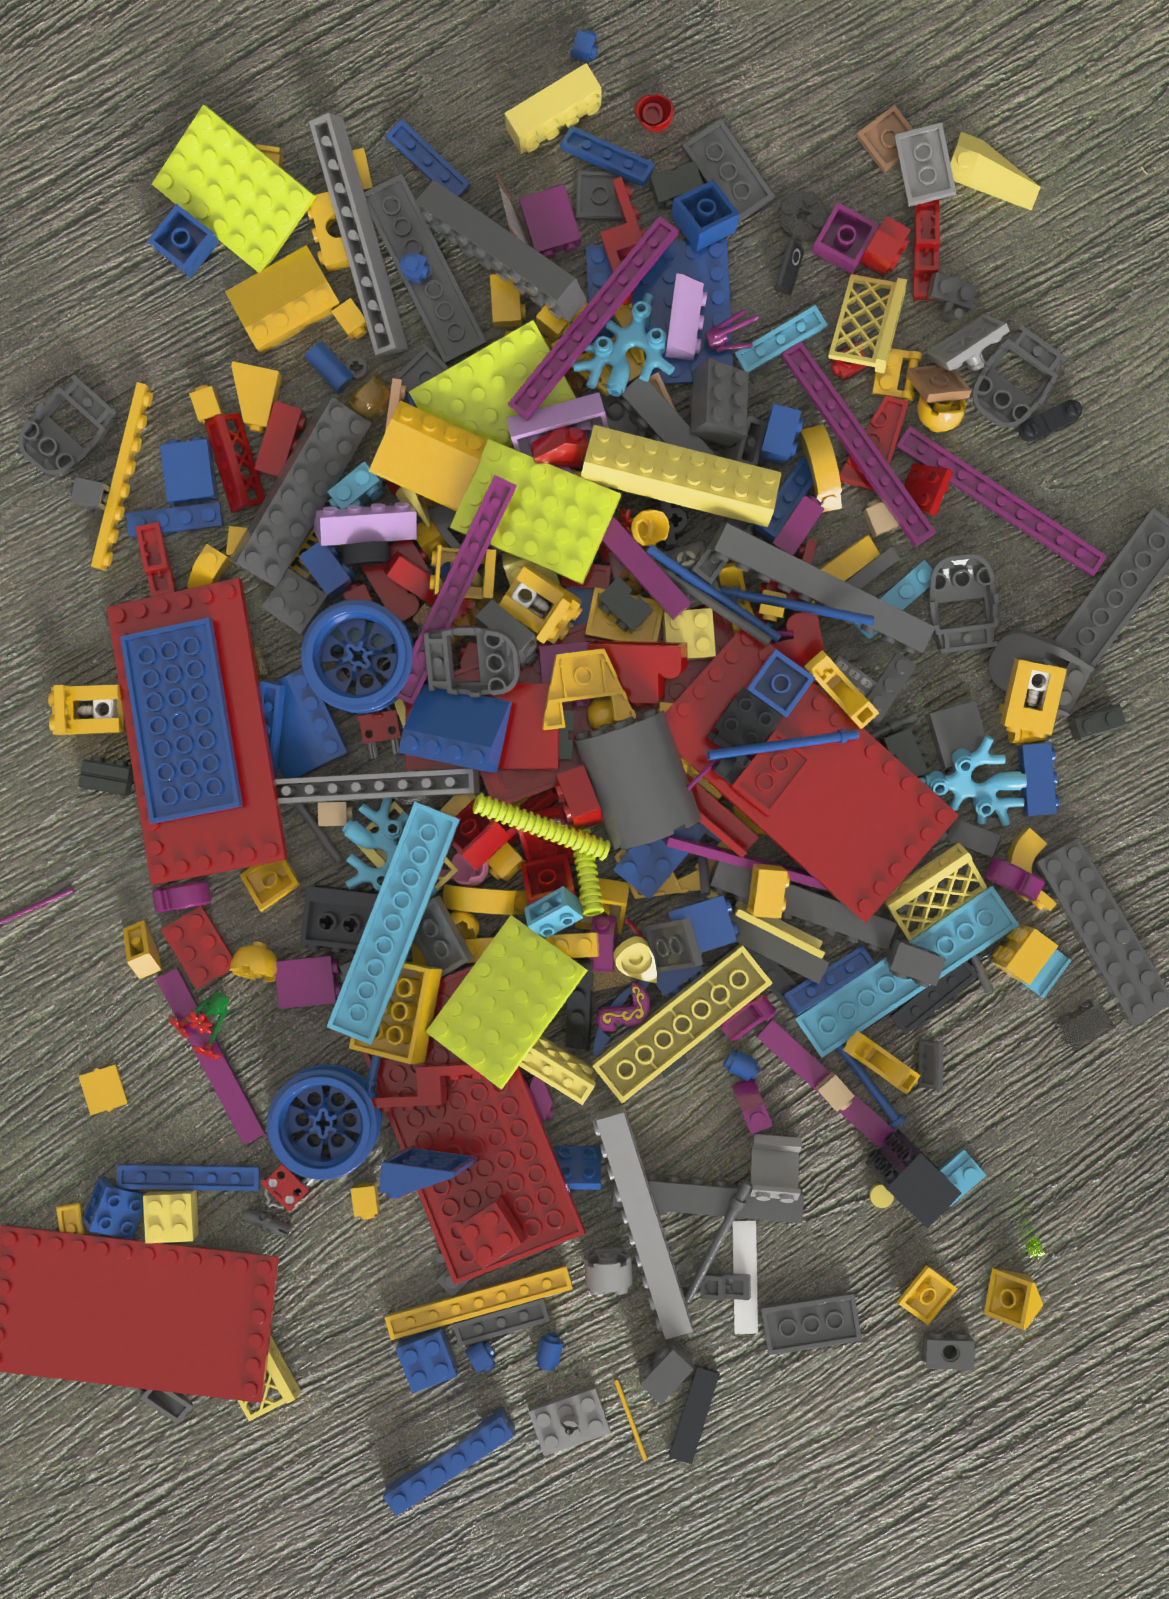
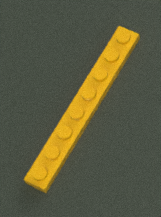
(124, 468)
(572, 944)
(478, 1302)

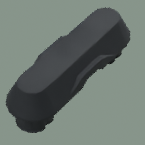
(1050, 420)

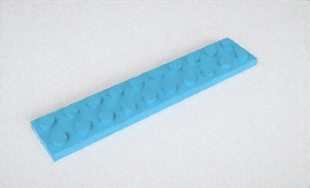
(393, 923)
(879, 992)

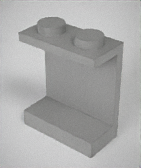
(775, 1168)

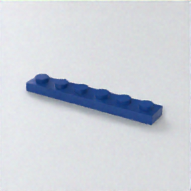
(188, 1177)

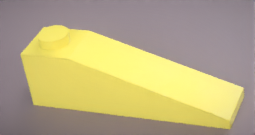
(986, 170)

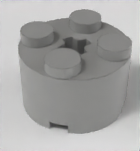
(608, 1271)

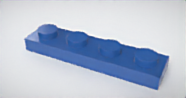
(607, 156)
(426, 158)
(788, 499)
(178, 518)
(273, 703)
(834, 978)

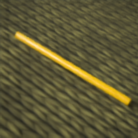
(630, 1419)

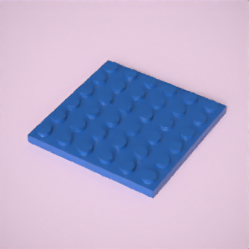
(706, 266)

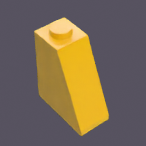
(256, 392)

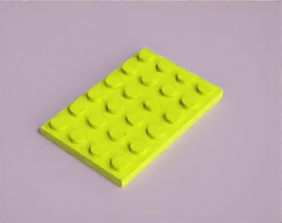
(233, 189)
(479, 387)
(551, 516)
(506, 1001)

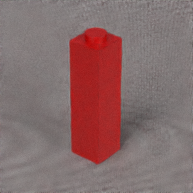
(415, 579)

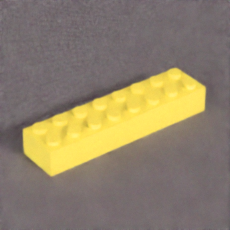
(681, 476)
(681, 1023)

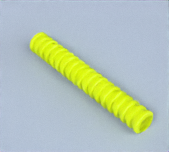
(541, 826)
(588, 882)

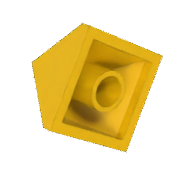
(1012, 1298)

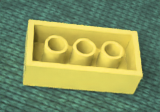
(553, 109)

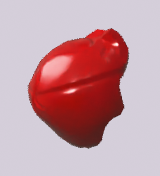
(654, 112)

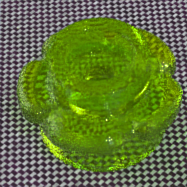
(1035, 1249)

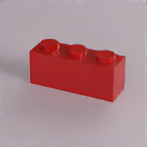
(279, 438)

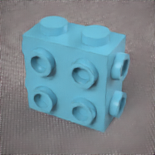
(356, 488)

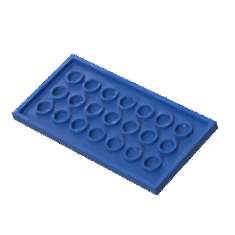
(181, 721)

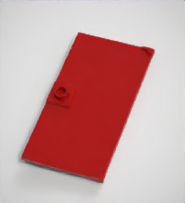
(524, 741)

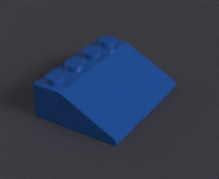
(456, 729)
(307, 731)
(418, 1169)

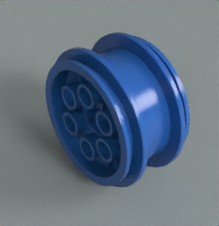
(319, 647)
(305, 1156)

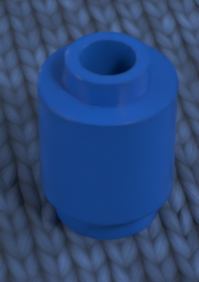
(741, 1065)
(549, 1351)

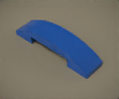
(601, 1036)

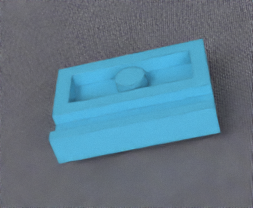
(1049, 974)
(962, 1172)

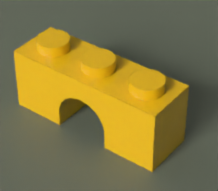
(332, 249)

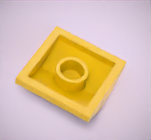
(269, 882)
(927, 1294)

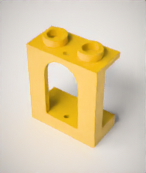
(445, 555)

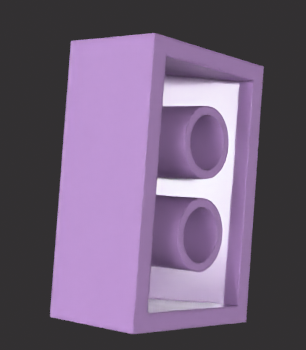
(685, 318)

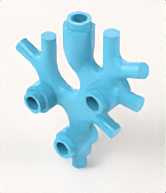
(627, 337)
(984, 793)
(381, 840)

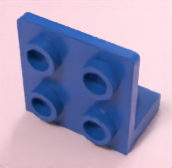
(113, 1210)

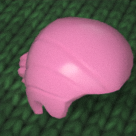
(467, 874)

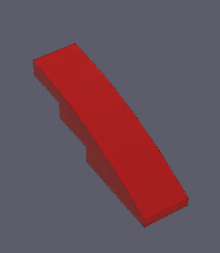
(925, 247)
(155, 559)

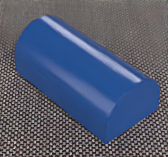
(329, 367)

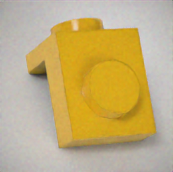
(429, 538)
(772, 612)

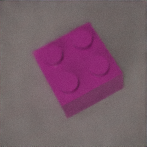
(844, 238)

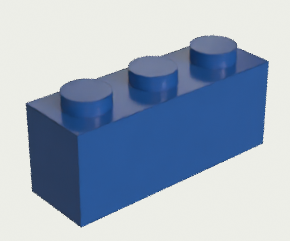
(1037, 764)

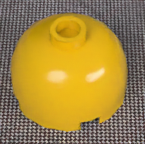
(942, 414)
(254, 962)

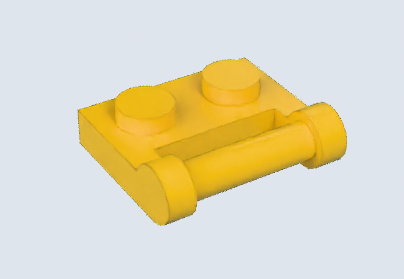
(887, 382)

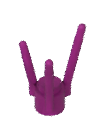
(717, 335)

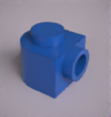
(584, 46)
(414, 267)
(481, 1356)

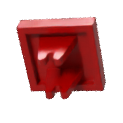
(927, 486)

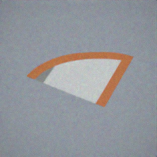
(514, 221)

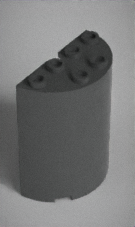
(638, 779)

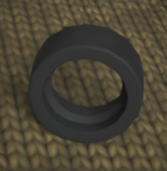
(366, 554)

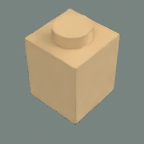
(879, 518)
(334, 813)
(835, 1092)

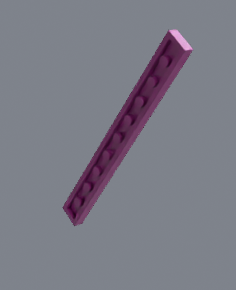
(593, 318)
(858, 444)
(1003, 502)
(459, 577)

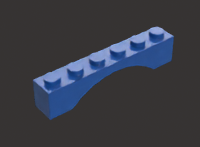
(424, 1480)

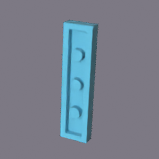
(781, 339)
(905, 590)

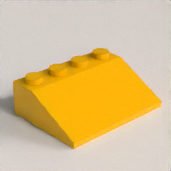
(283, 300)
(428, 455)
(407, 1016)

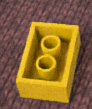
(1023, 953)

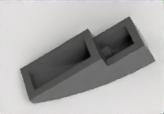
(170, 1404)

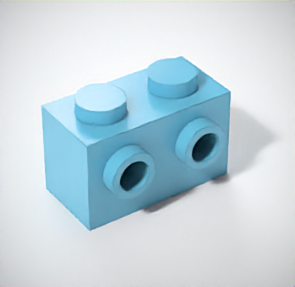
(553, 912)

